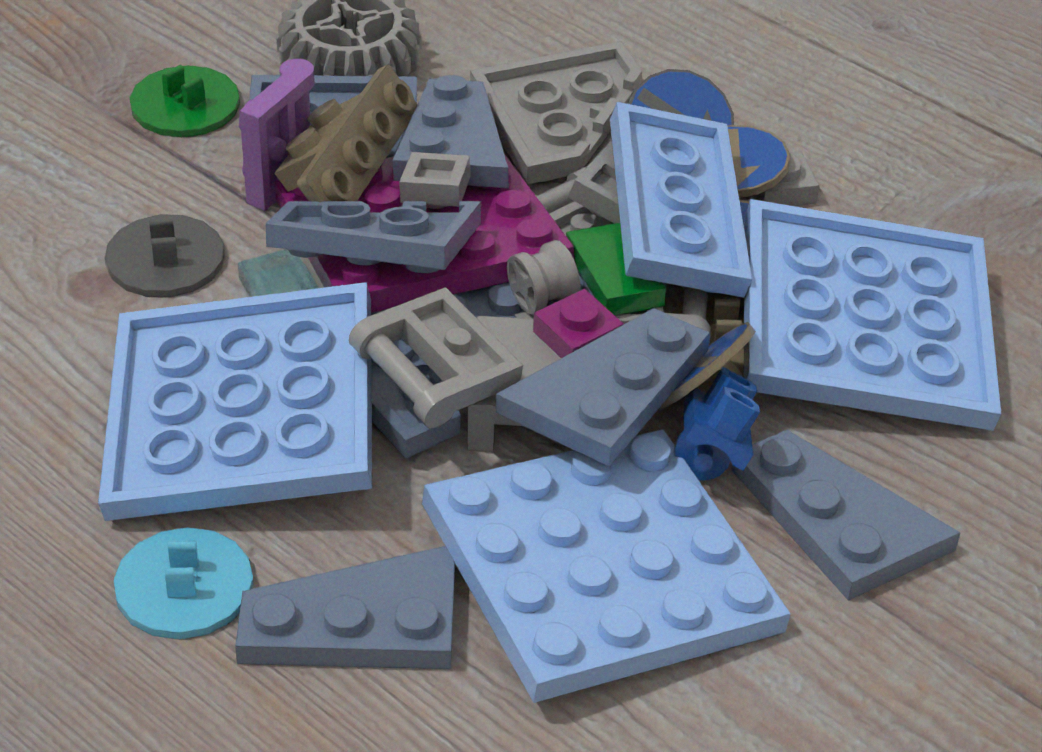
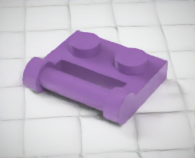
(270, 124)

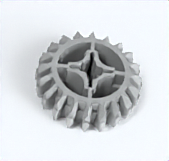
(350, 36)

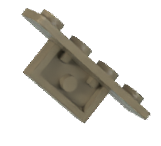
(348, 140)

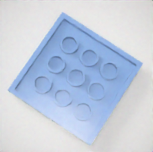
(870, 315)
(238, 403)
(602, 565)

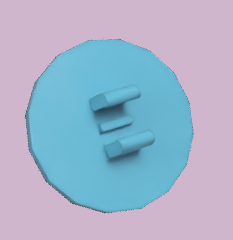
(182, 583)

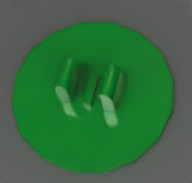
(184, 101)

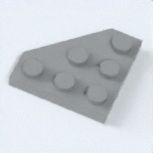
(558, 106)

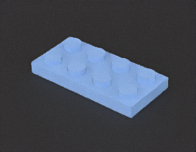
(678, 201)

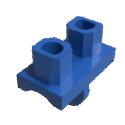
(718, 426)

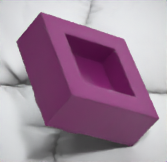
(573, 322)

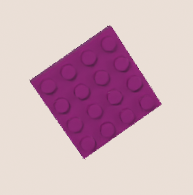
(510, 224)

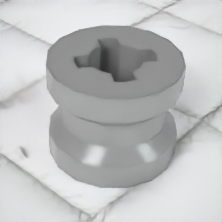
(543, 276)

